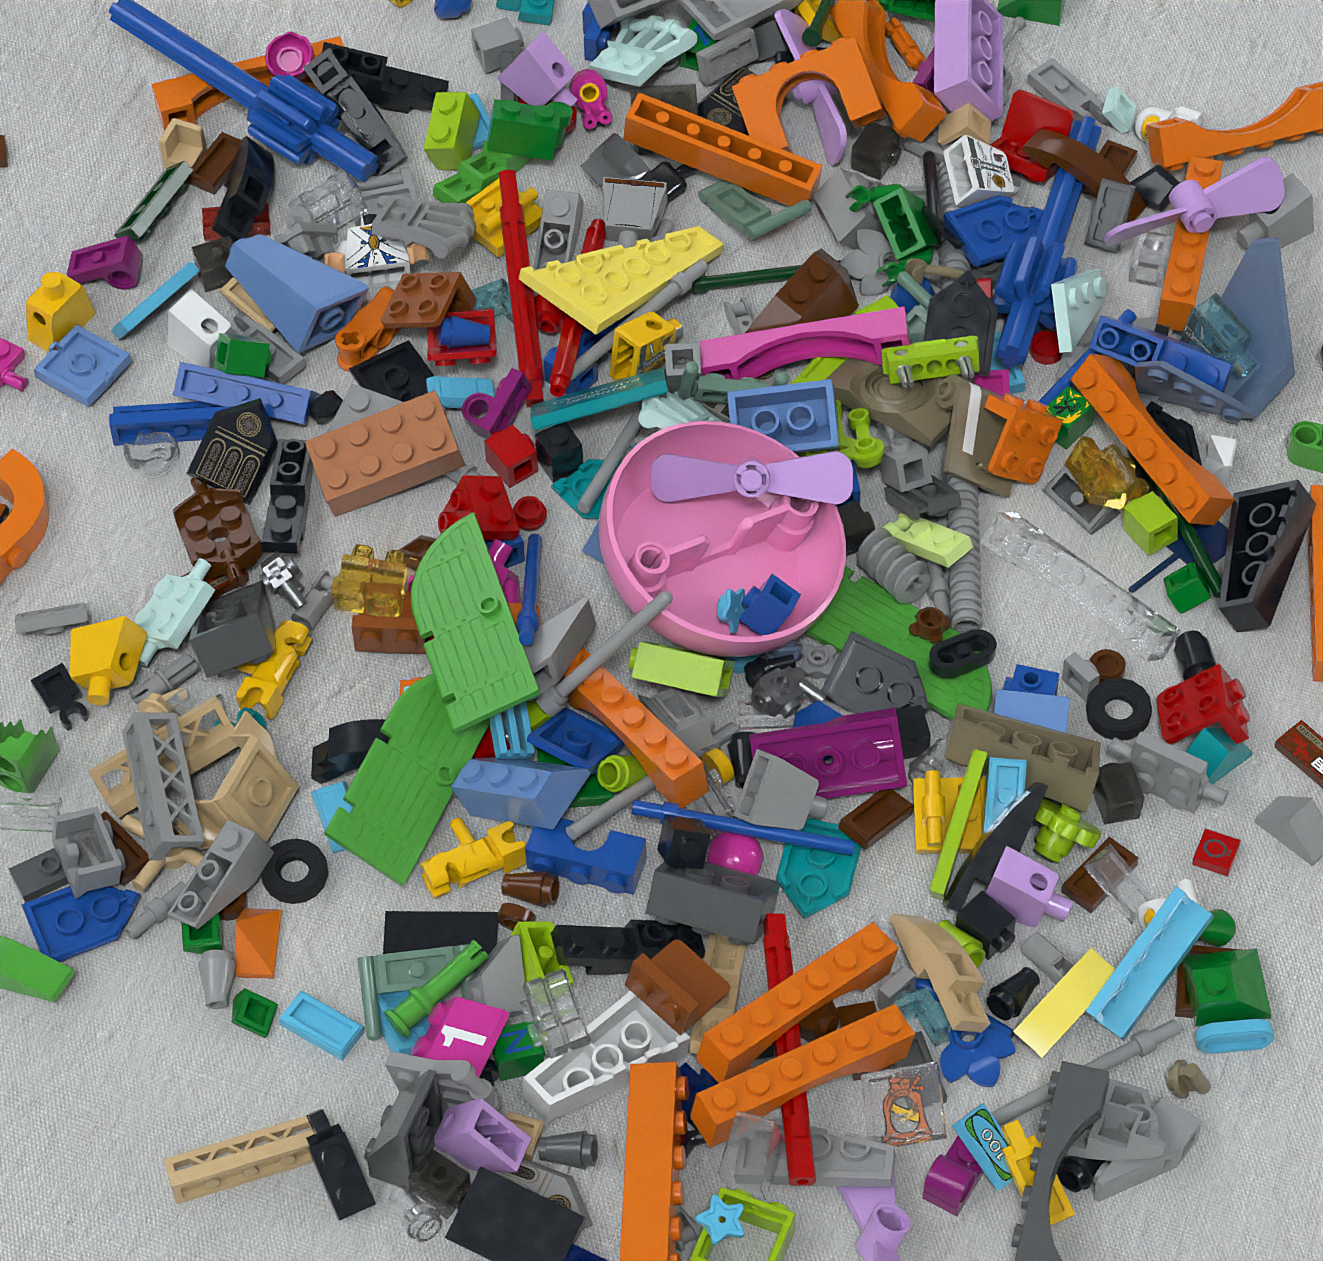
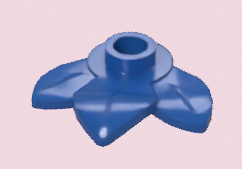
(976, 1058)

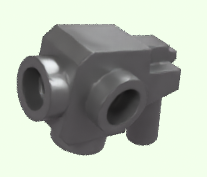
(282, 576)
(781, 689)

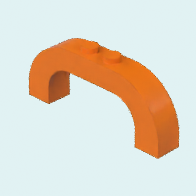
(30, 512)

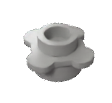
(814, 668)

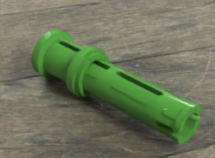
(423, 999)

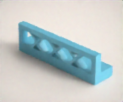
(1149, 964)

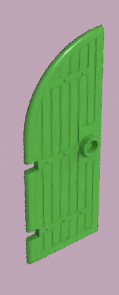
(881, 618)
(474, 632)
(404, 782)

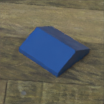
(576, 740)

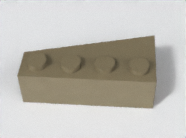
(1053, 757)

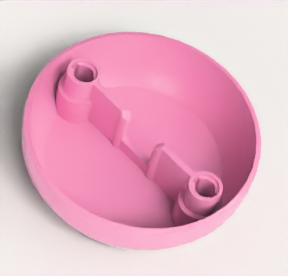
(717, 542)

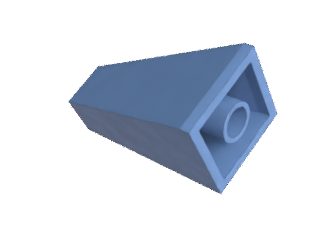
(295, 291)

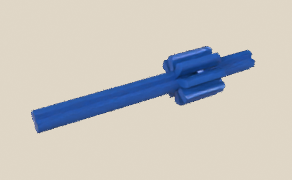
(281, 115)
(1029, 271)

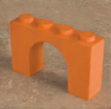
(840, 65)

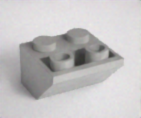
(836, 207)

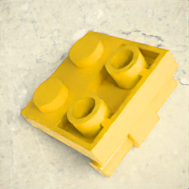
(487, 215)
(933, 809)

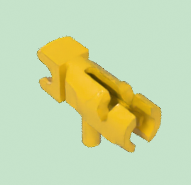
(274, 673)
(473, 858)

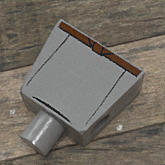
(633, 209)

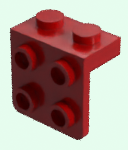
(1024, 118)
(476, 354)
(488, 501)
(1201, 702)

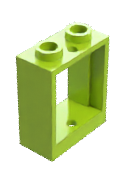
(681, 668)
(769, 1216)

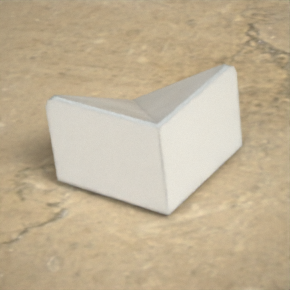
(1221, 457)

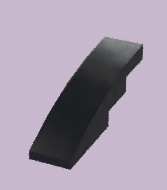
(1007, 830)

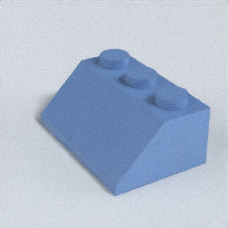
(793, 414)
(518, 790)

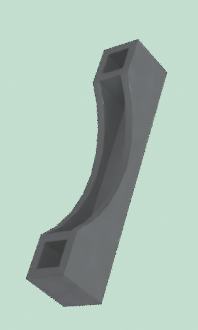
(1076, 1106)

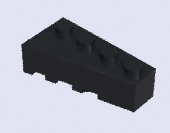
(1261, 550)

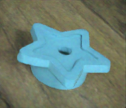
(730, 608)
(717, 1230)

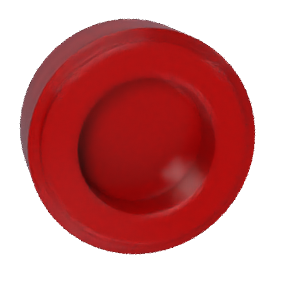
(1045, 348)

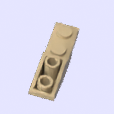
(943, 960)

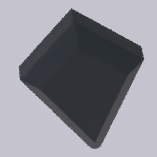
(1155, 187)

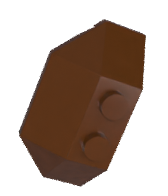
(814, 293)

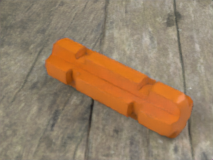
(904, 43)

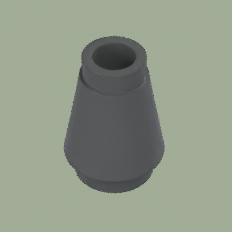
(570, 1149)

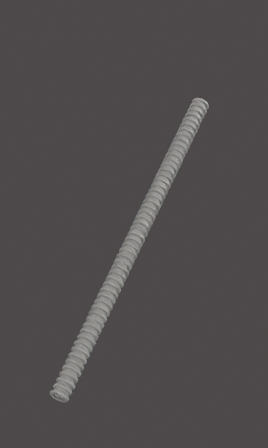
(964, 573)

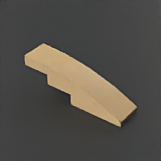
(728, 962)

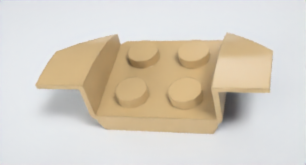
(253, 790)

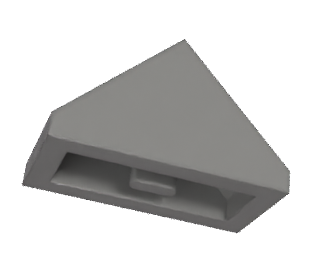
(1296, 825)

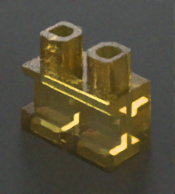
(1105, 474)
(371, 582)

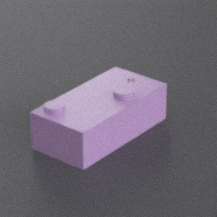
(969, 55)

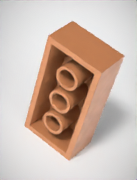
(385, 453)

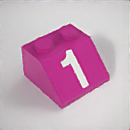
(461, 1032)

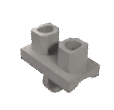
(306, 236)

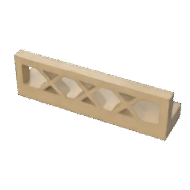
(198, 753)
(240, 1165)

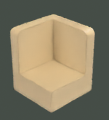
(964, 121)
(182, 143)

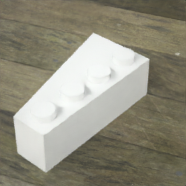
(619, 1037)

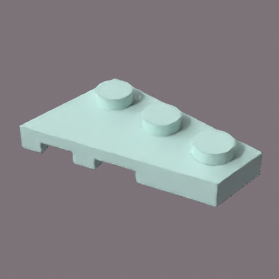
(1076, 305)

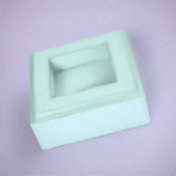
(1119, 110)

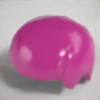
(289, 55)
(736, 852)

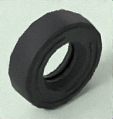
(1120, 728)
(300, 890)

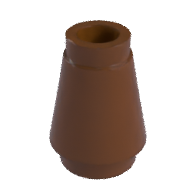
(532, 887)

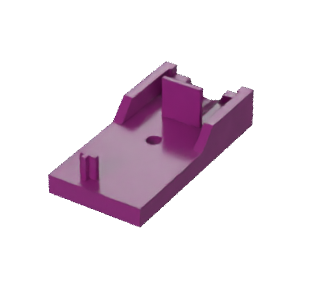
(863, 749)

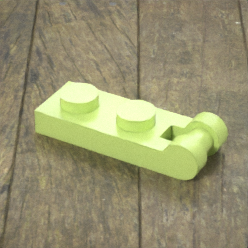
(929, 539)

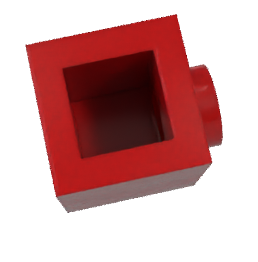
(511, 455)

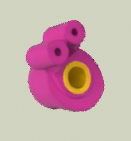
(591, 93)

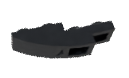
(389, 85)
(246, 192)
(289, 498)
(615, 948)

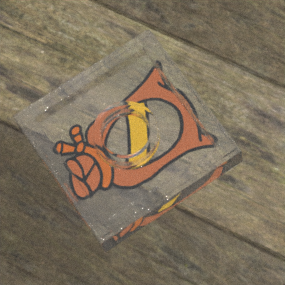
(904, 1105)

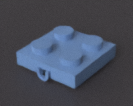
(82, 365)

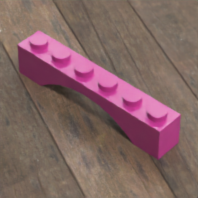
(849, 336)

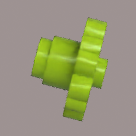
(1061, 829)

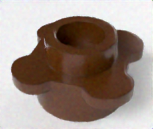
(930, 624)

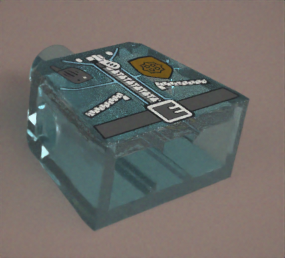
(1220, 333)

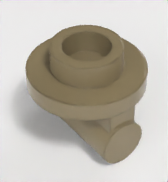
(1187, 1078)

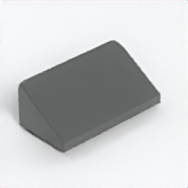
(1070, 498)

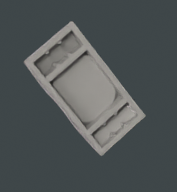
(727, 17)

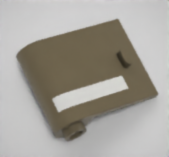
(972, 434)

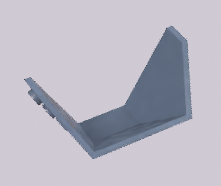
(1260, 303)

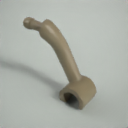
(918, 268)

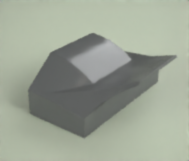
(616, 160)

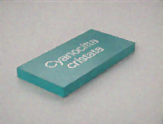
(599, 398)

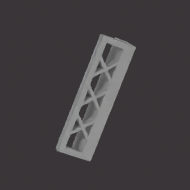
(149, 786)

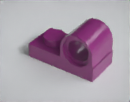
(113, 260)
(501, 409)
(952, 1178)

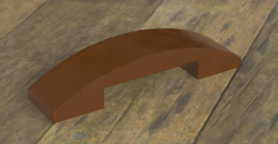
(1079, 161)

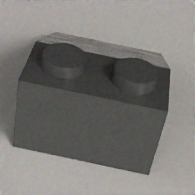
(234, 631)
(406, 1131)

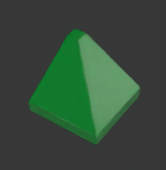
(253, 1012)

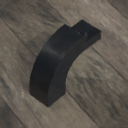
(345, 748)

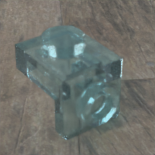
(495, 296)
(930, 1015)

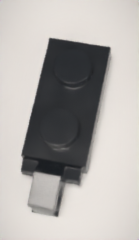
(337, 1167)

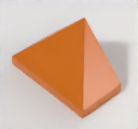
(257, 942)

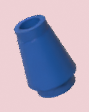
(461, 333)

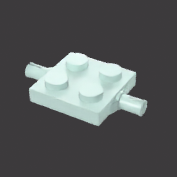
(173, 610)

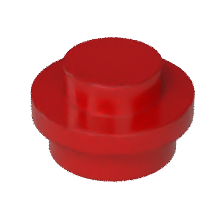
(530, 513)

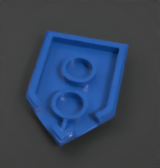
(991, 227)
(72, 925)

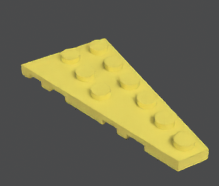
(617, 280)

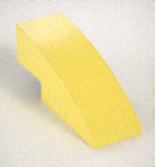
(1064, 1003)

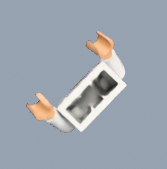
(374, 258)

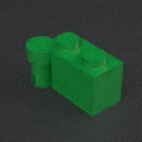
(528, 128)

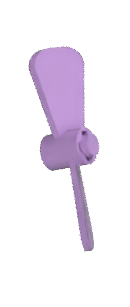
(816, 91)
(1246, 191)
(814, 477)
(879, 1219)

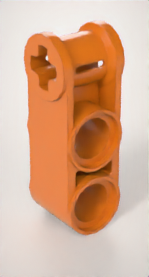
(365, 333)

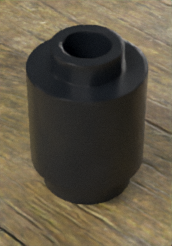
(1193, 653)

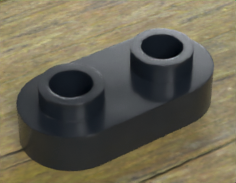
(958, 653)

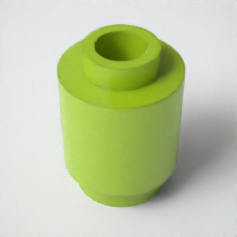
(619, 772)

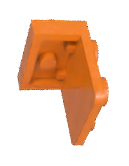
(1024, 439)

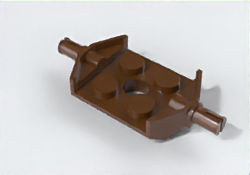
(218, 514)

